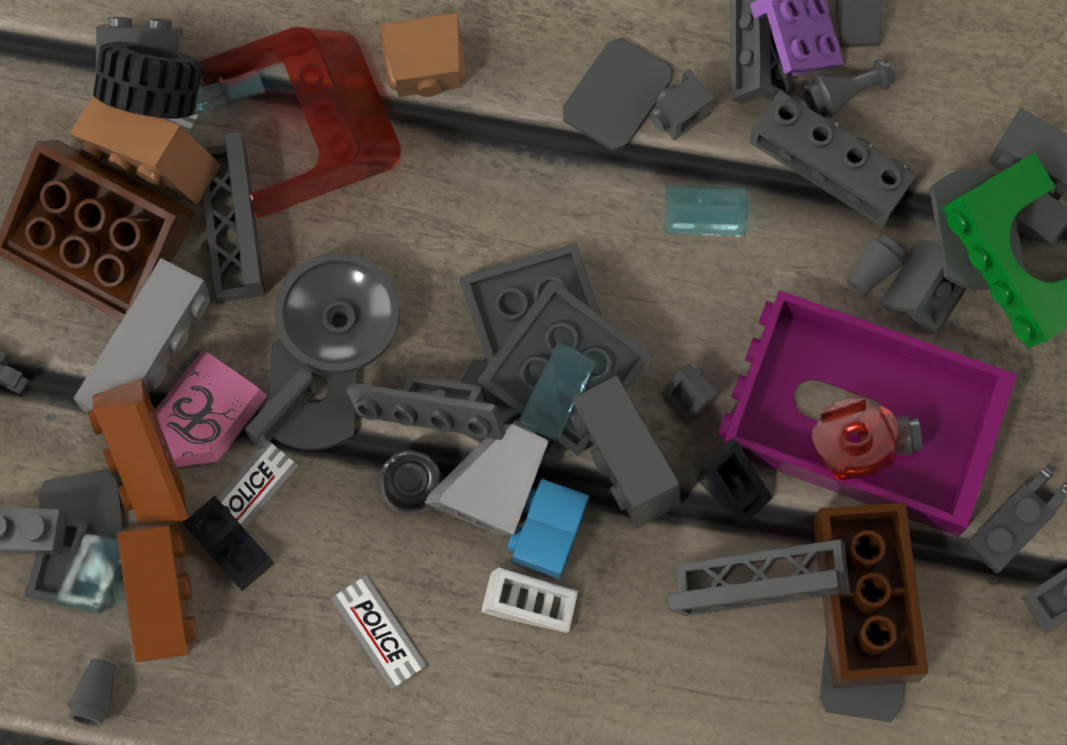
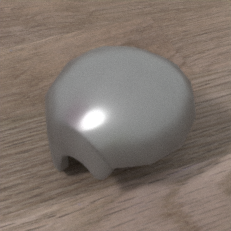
(407, 482)

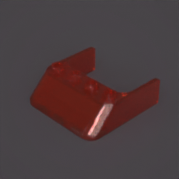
(338, 104)

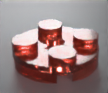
(860, 458)

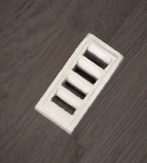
(533, 586)

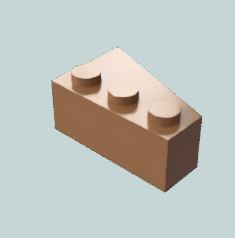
(147, 148)

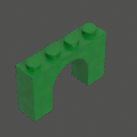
(984, 223)

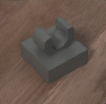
(689, 392)

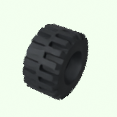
(147, 80)

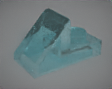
(92, 576)

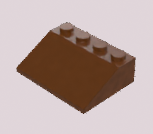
(89, 227)

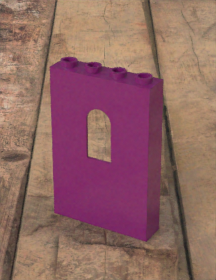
(951, 394)

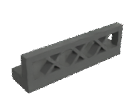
(753, 56)
(245, 224)
(760, 591)

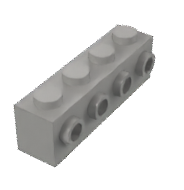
(148, 332)

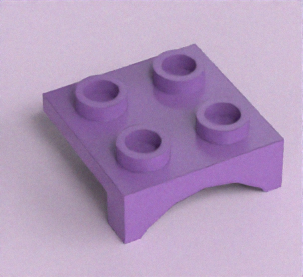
(801, 34)

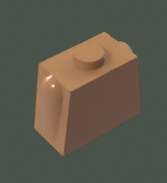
(423, 55)

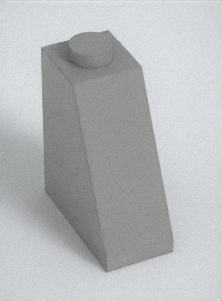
(493, 481)

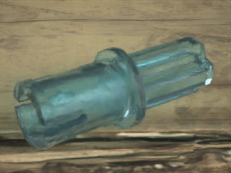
(229, 91)

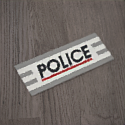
(257, 483)
(378, 632)

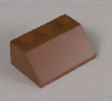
(139, 453)

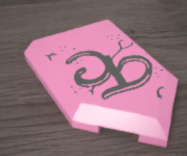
(207, 411)

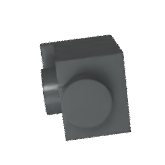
(682, 106)

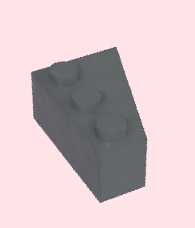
(626, 452)

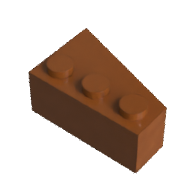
(157, 590)

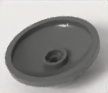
(333, 288)

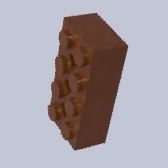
(890, 577)

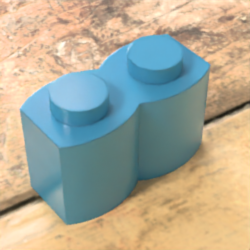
(548, 529)

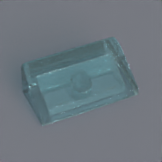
(706, 210)

